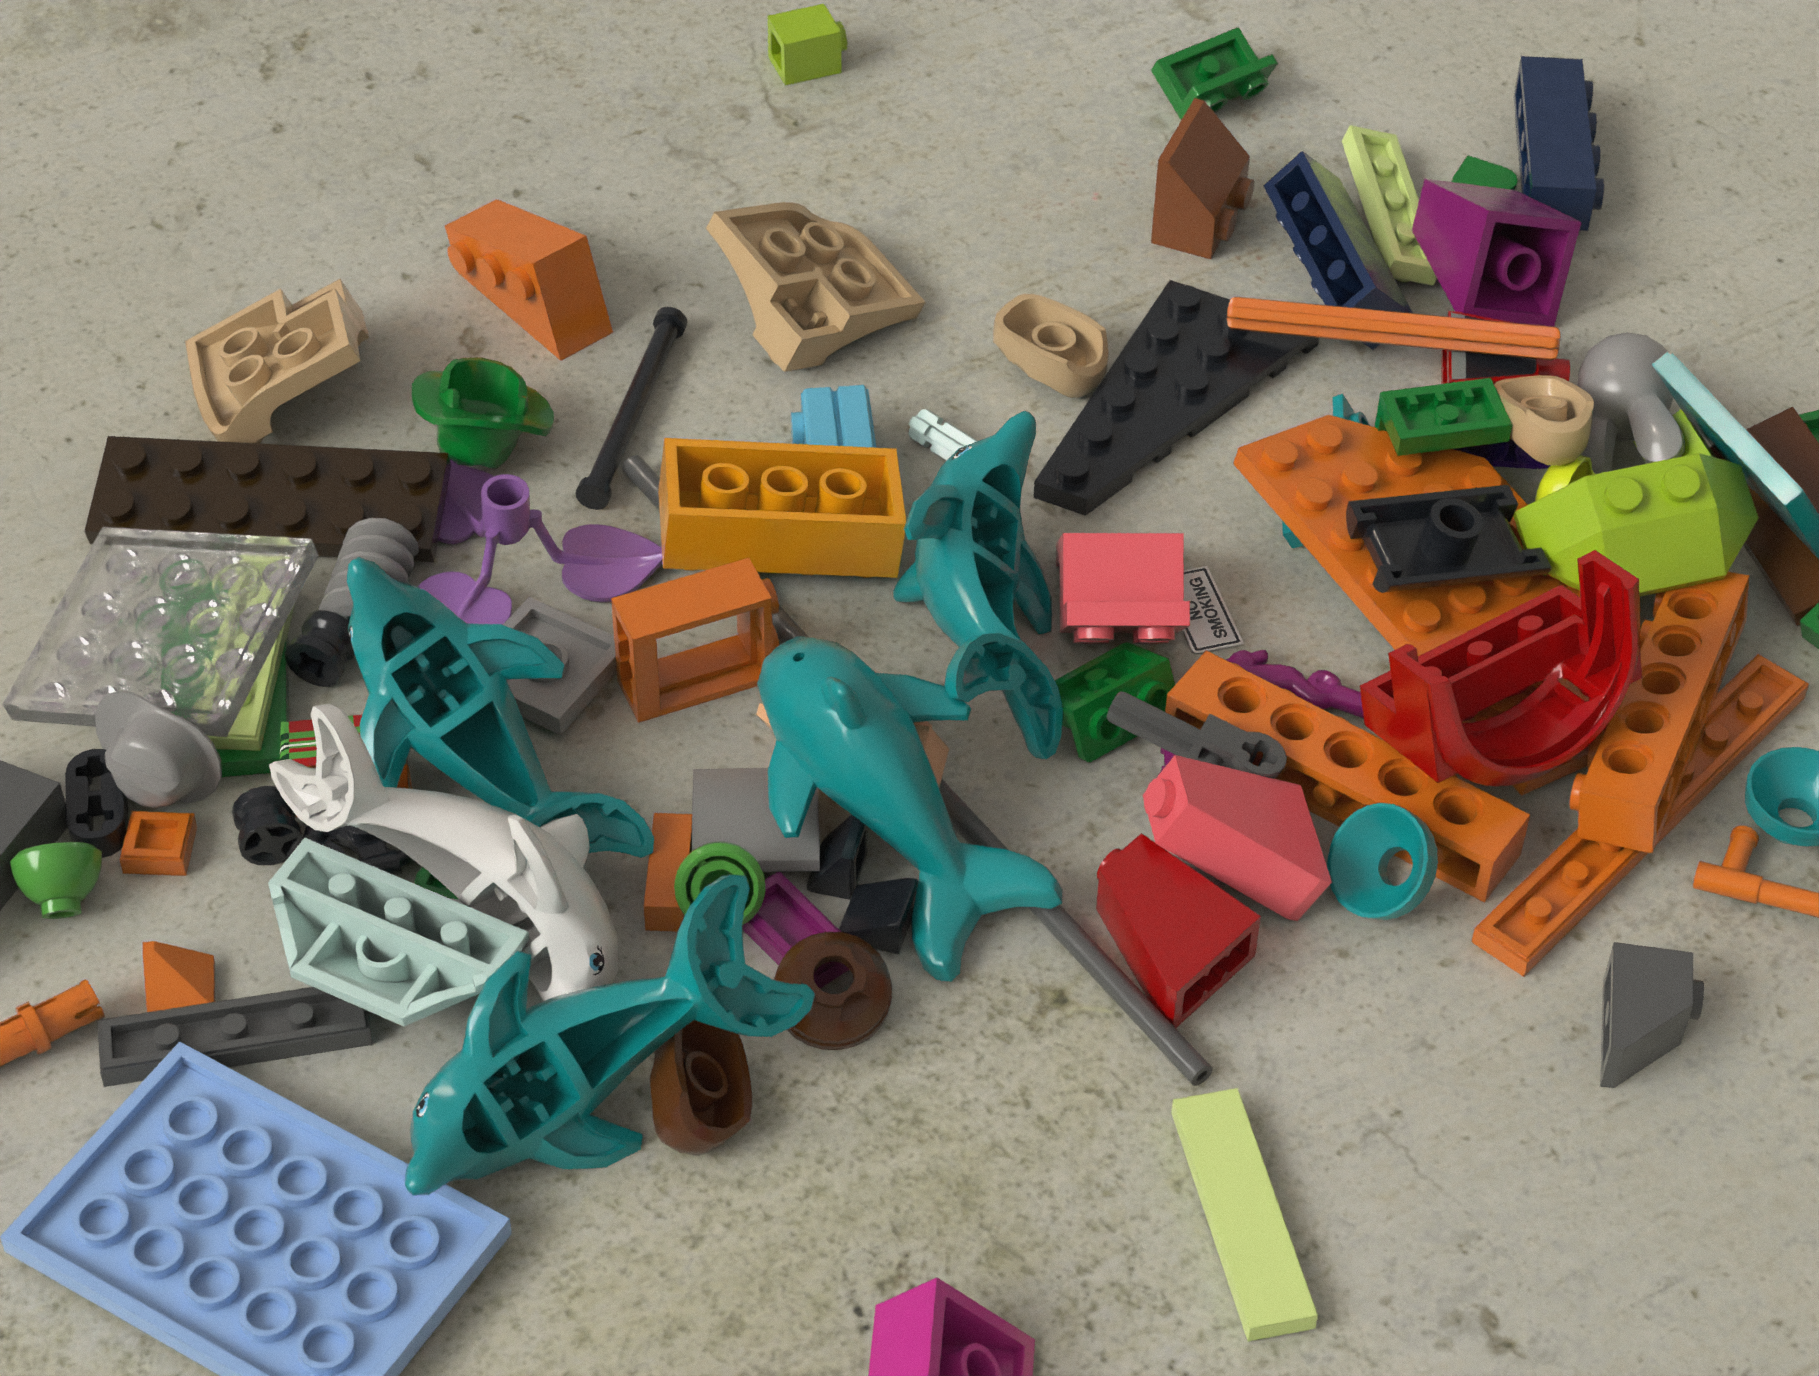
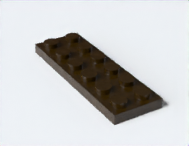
(268, 490)

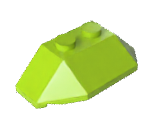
(1658, 520)

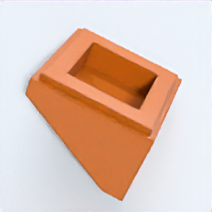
(177, 976)

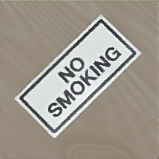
(1210, 619)

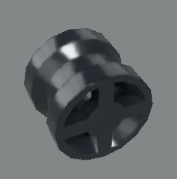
(321, 649)
(265, 826)

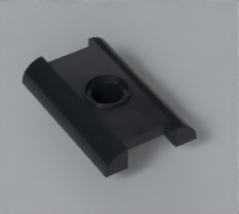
(1443, 538)

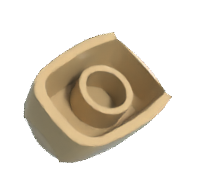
(1052, 343)
(1547, 417)

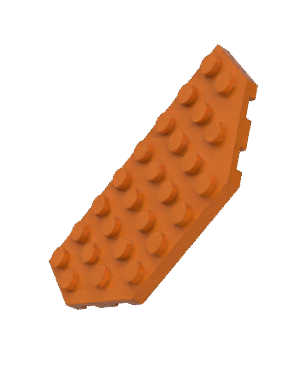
(1325, 463)

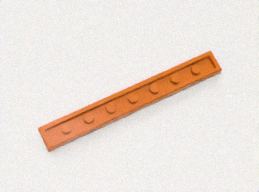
(1586, 870)

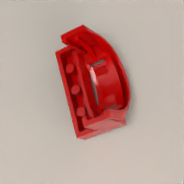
(1546, 639)

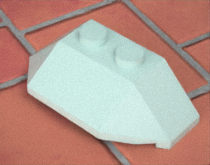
(382, 936)

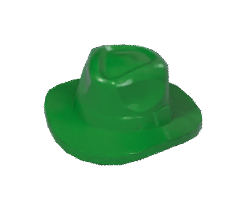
(480, 410)

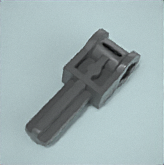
(1213, 743)

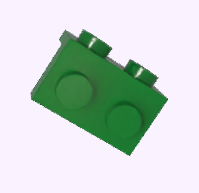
(1213, 72)

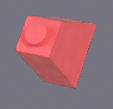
(1240, 831)

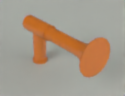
(1733, 881)

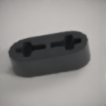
(84, 803)

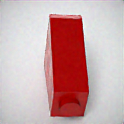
(1173, 926)

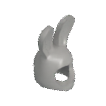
(1628, 401)

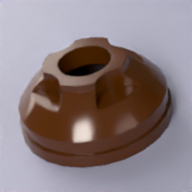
(845, 1017)

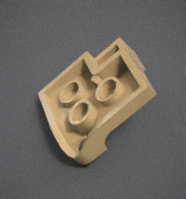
(810, 281)
(270, 356)

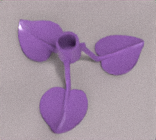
(596, 557)

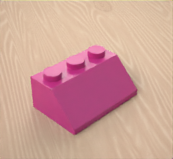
(945, 1334)

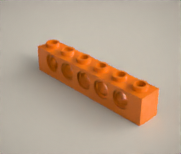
(1660, 720)
(1351, 768)

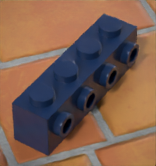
(1557, 136)
(1332, 239)

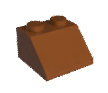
(1200, 184)

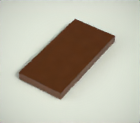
(1772, 545)

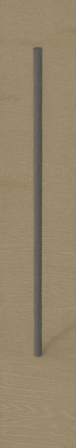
(1056, 919)

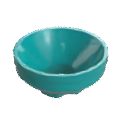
(1783, 781)
(1361, 858)

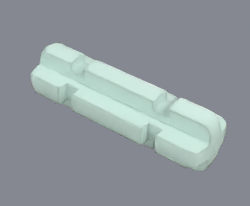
(945, 439)

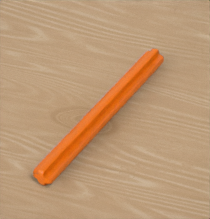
(1394, 328)

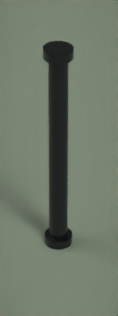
(595, 489)

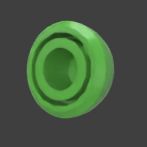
(716, 860)
(57, 876)

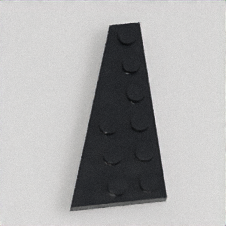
(1165, 384)

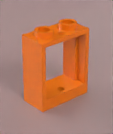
(704, 672)

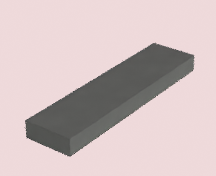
(232, 1032)

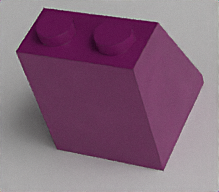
(1496, 250)

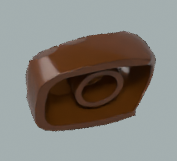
(700, 1088)

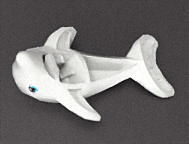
(473, 848)

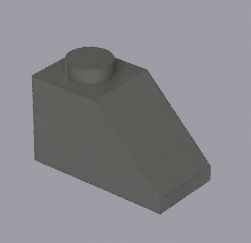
(1645, 1007)

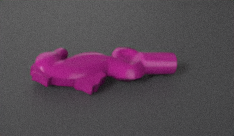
(1320, 689)

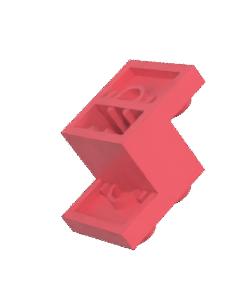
(1122, 586)

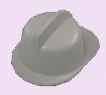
(154, 752)

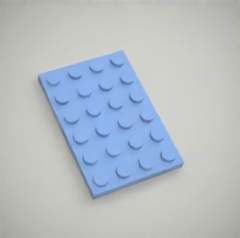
(253, 1231)

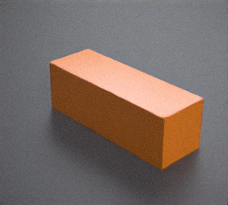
(671, 846)

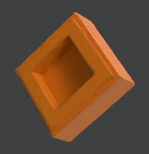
(158, 843)

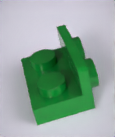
(1443, 416)
(1091, 688)

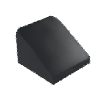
(841, 860)
(881, 913)

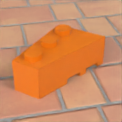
(533, 274)

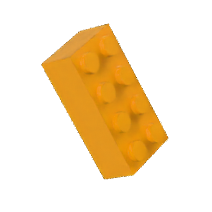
(781, 507)

